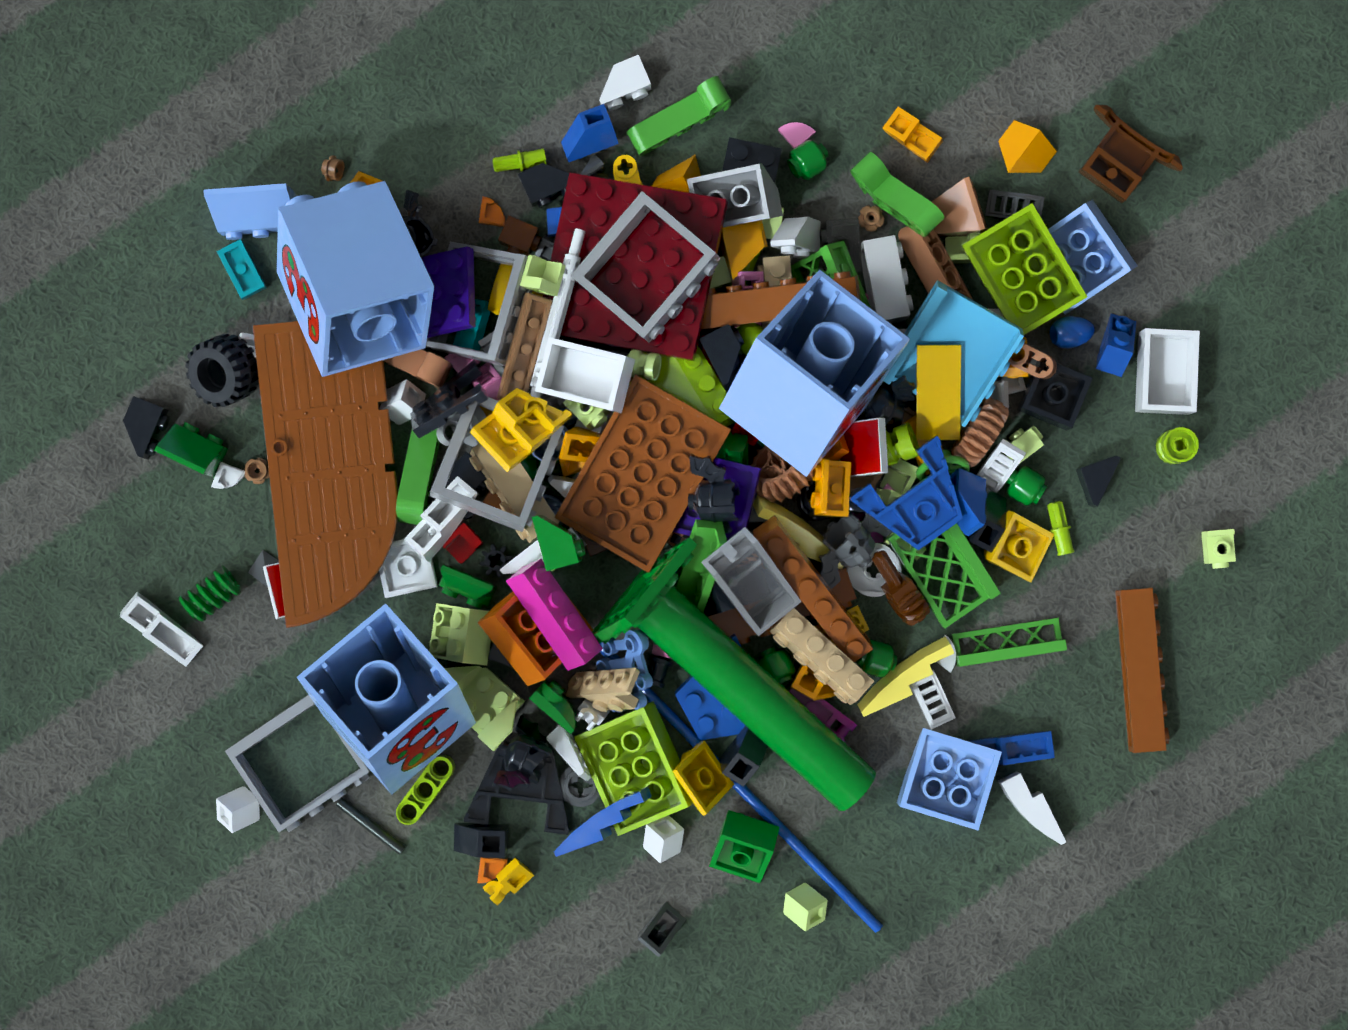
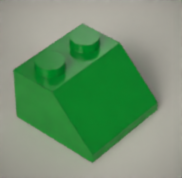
(192, 449)
(557, 544)
(744, 846)

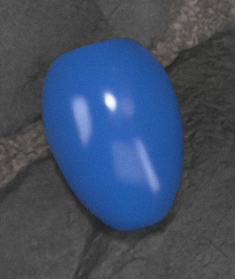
(1071, 331)

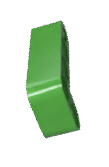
(679, 117)
(895, 196)
(417, 477)

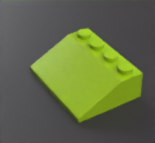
(1024, 270)
(694, 384)
(629, 756)

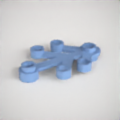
(635, 643)

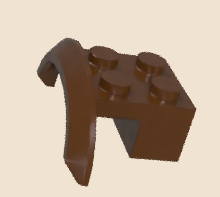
(1123, 157)

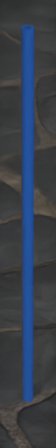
(768, 816)

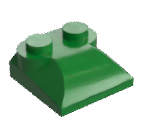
(458, 582)
(551, 700)

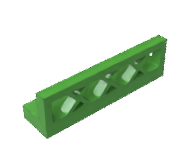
(694, 578)
(1015, 651)

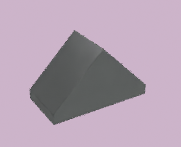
(661, 929)

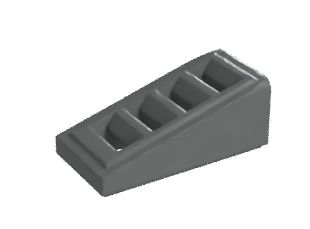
(1038, 202)

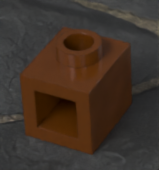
(519, 236)

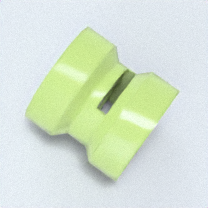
(646, 365)

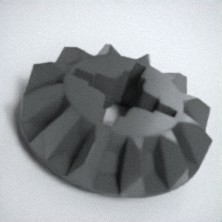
(571, 794)

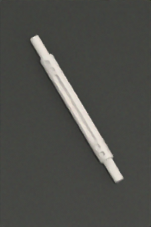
(559, 304)

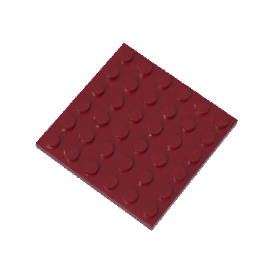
(642, 268)

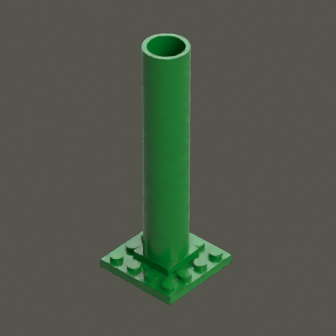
(736, 679)

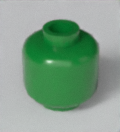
(807, 160)
(1026, 485)
(879, 660)
(778, 665)

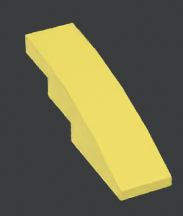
(803, 534)
(896, 683)

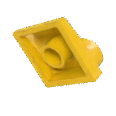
(1020, 547)
(702, 777)

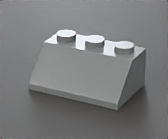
(747, 189)

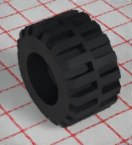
(207, 375)

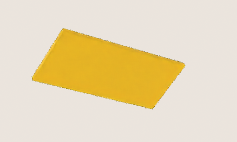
(938, 392)

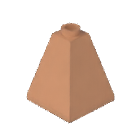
(960, 210)

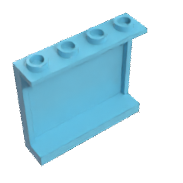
(984, 339)

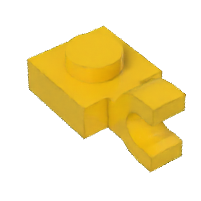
(510, 878)

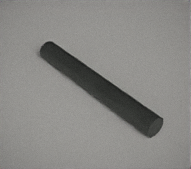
(370, 825)

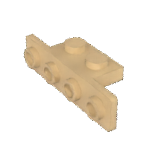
(605, 688)

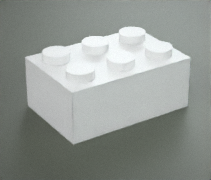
(886, 279)
(1167, 371)
(585, 375)

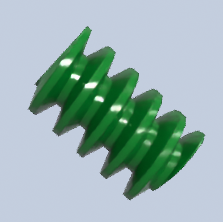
(211, 595)

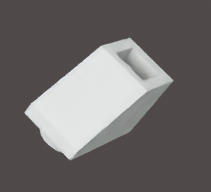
(627, 80)
(798, 237)

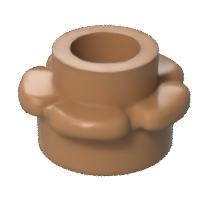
(329, 168)
(871, 225)
(250, 468)

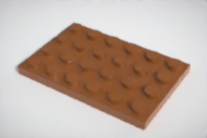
(641, 473)

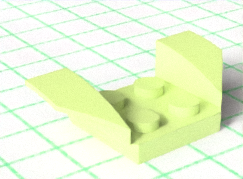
(489, 701)

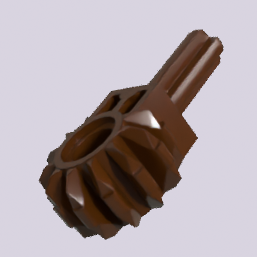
(901, 591)

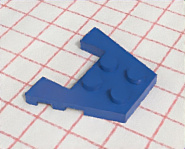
(924, 509)
(705, 712)

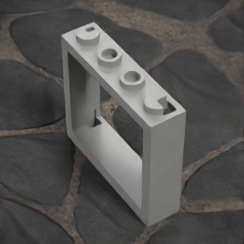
(613, 240)
(508, 313)
(536, 492)
(236, 755)

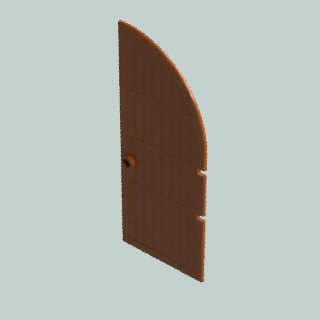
(325, 473)

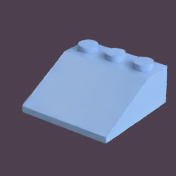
(247, 209)
(1091, 249)
(949, 778)

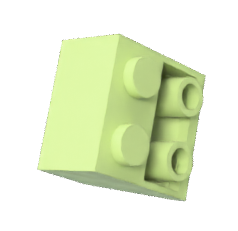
(458, 635)

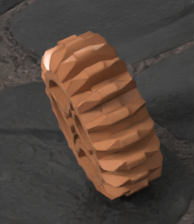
(982, 432)
(777, 476)

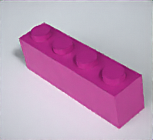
(554, 615)

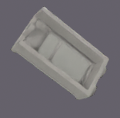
(751, 581)

